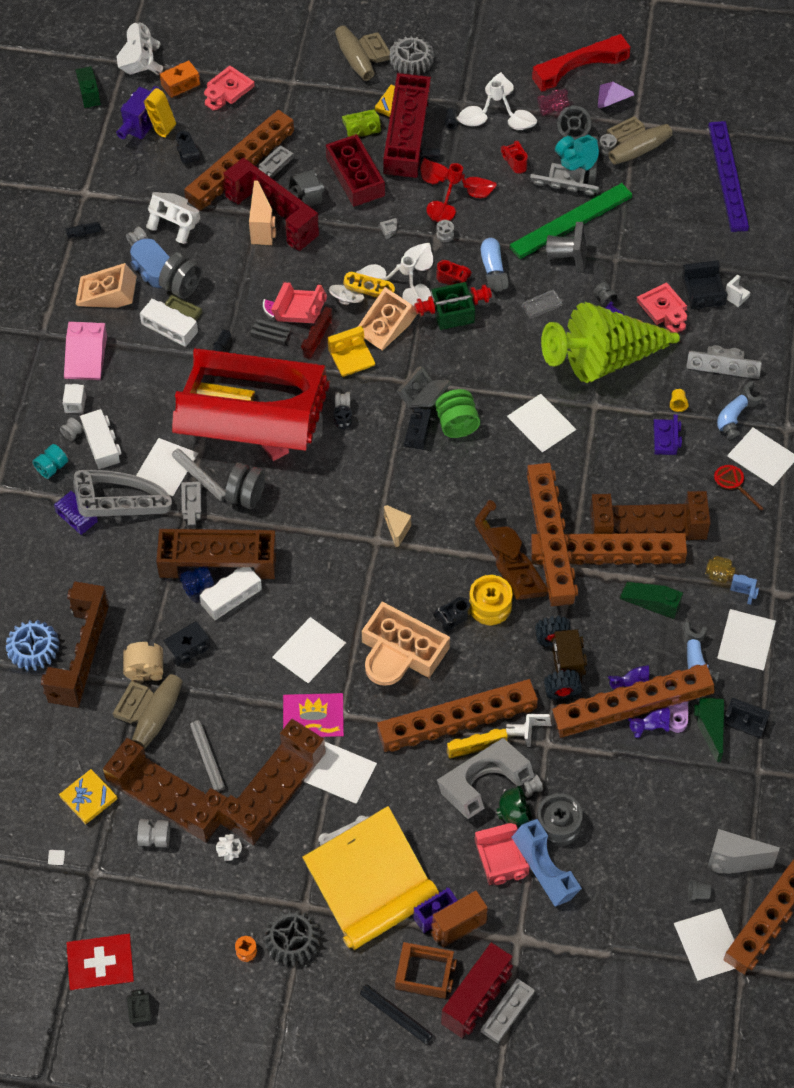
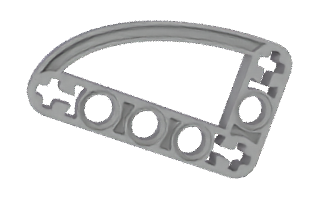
(158, 495)

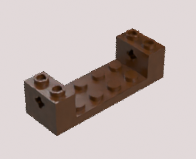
(685, 518)
(216, 549)
(67, 686)
(274, 783)
(163, 791)

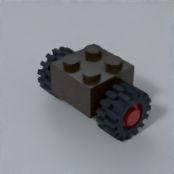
(567, 657)

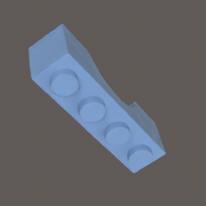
(532, 843)

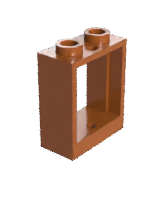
(459, 919)
(426, 953)

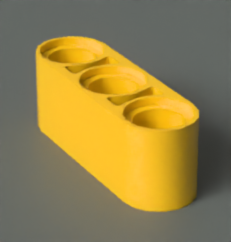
(160, 112)

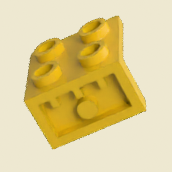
(350, 351)

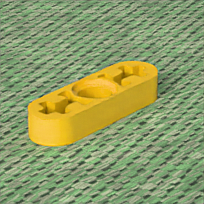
(372, 292)

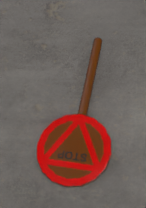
(730, 478)

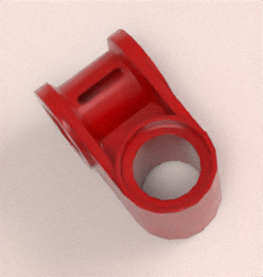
(515, 156)
(451, 273)

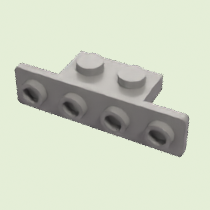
(566, 178)
(724, 362)

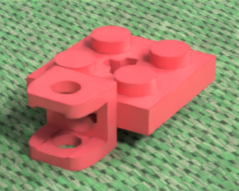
(220, 92)
(671, 313)

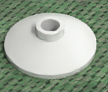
(344, 295)

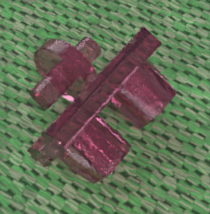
(553, 102)

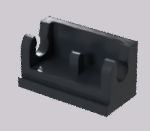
(418, 429)
(746, 718)

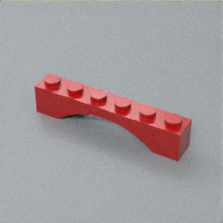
(607, 51)

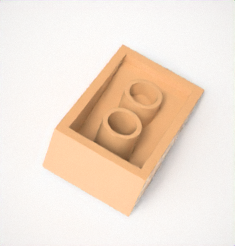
(261, 219)
(107, 288)
(387, 319)

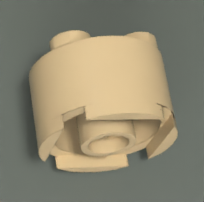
(143, 662)

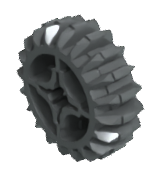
(276, 931)

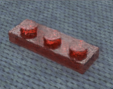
(316, 333)

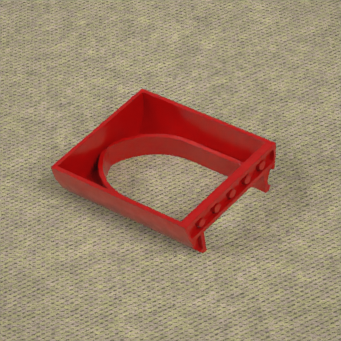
(275, 423)

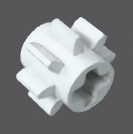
(228, 847)

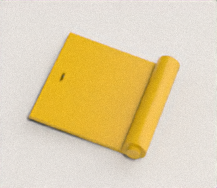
(371, 879)

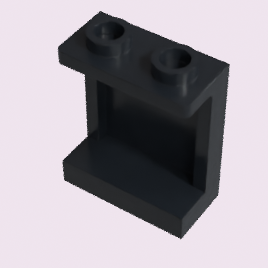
(704, 284)

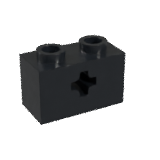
(186, 643)

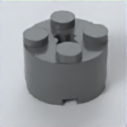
(306, 187)

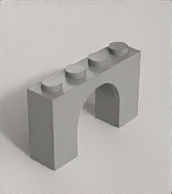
(497, 758)

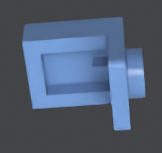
(745, 585)

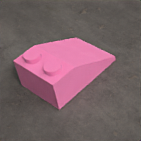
(85, 350)

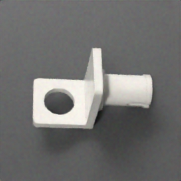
(526, 729)

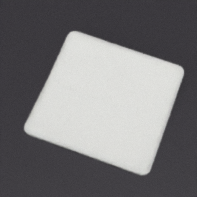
(56, 857)

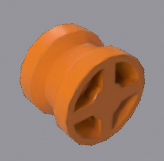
(247, 953)

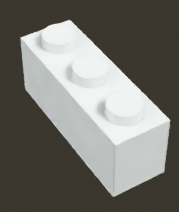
(169, 322)
(100, 438)
(230, 592)

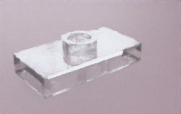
(541, 304)

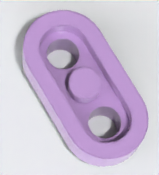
(678, 711)

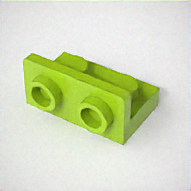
(362, 123)

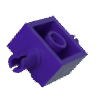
(135, 116)

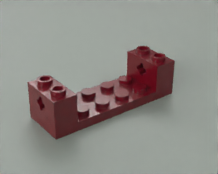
(406, 125)
(300, 219)

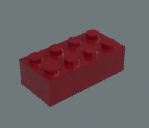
(355, 170)
(477, 990)

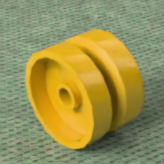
(490, 599)

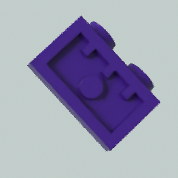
(666, 436)

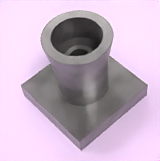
(569, 247)

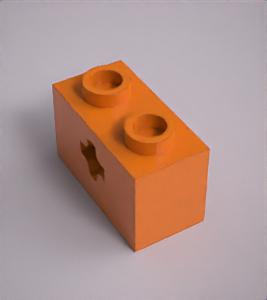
(179, 79)

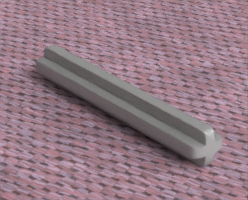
(199, 474)
(207, 756)

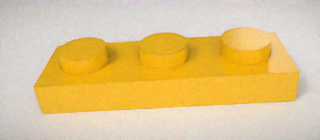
(225, 391)
(474, 743)

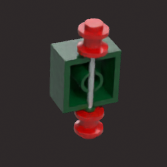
(453, 304)

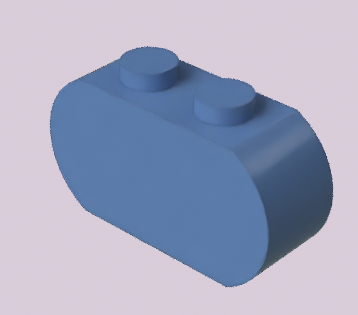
(148, 260)

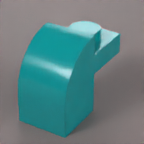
(585, 154)

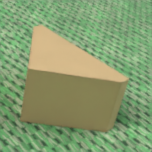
(397, 523)

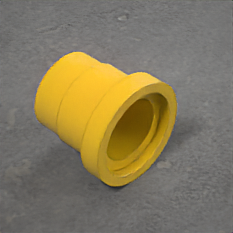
(678, 401)

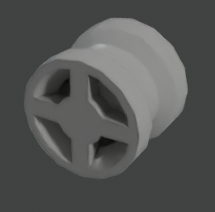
(607, 143)
(442, 227)
(135, 236)
(342, 399)
(71, 429)
(532, 785)

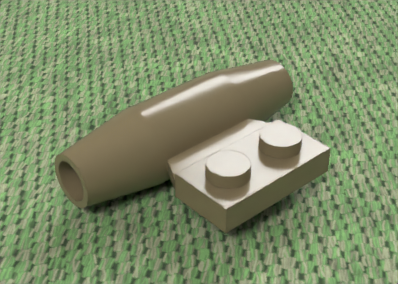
(362, 51)
(635, 140)
(148, 708)

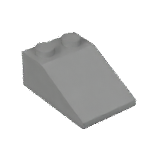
(740, 854)

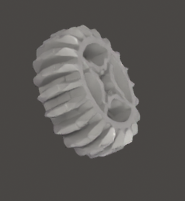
(411, 55)

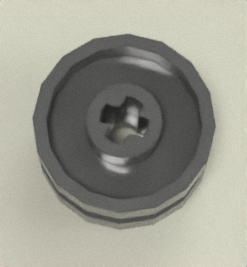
(180, 275)
(245, 485)
(560, 818)

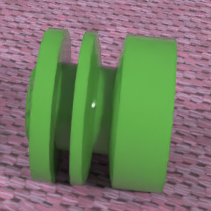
(457, 413)

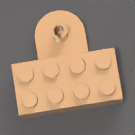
(401, 644)

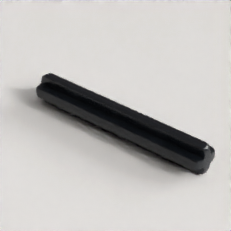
(396, 1014)

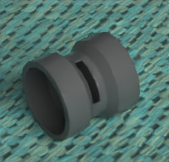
(605, 294)

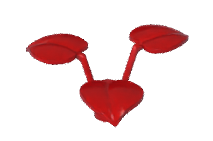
(435, 172)

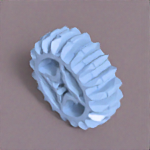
(21, 642)

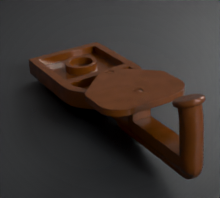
(510, 562)

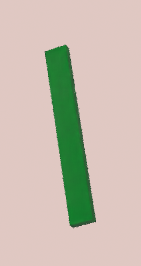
(567, 222)

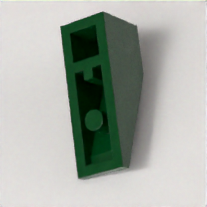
(88, 87)
(653, 598)
(711, 722)

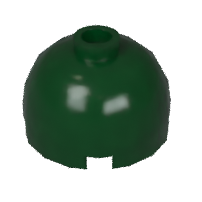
(514, 807)

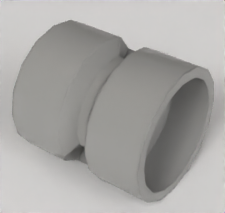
(153, 833)

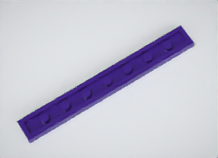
(728, 176)

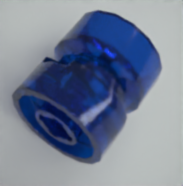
(197, 580)

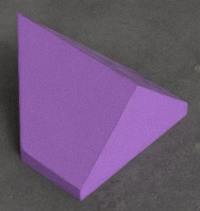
(612, 93)

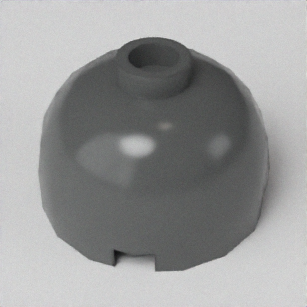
(574, 122)

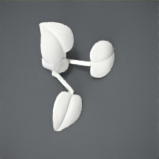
(497, 89)
(417, 257)

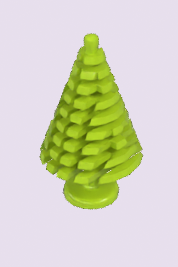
(601, 341)

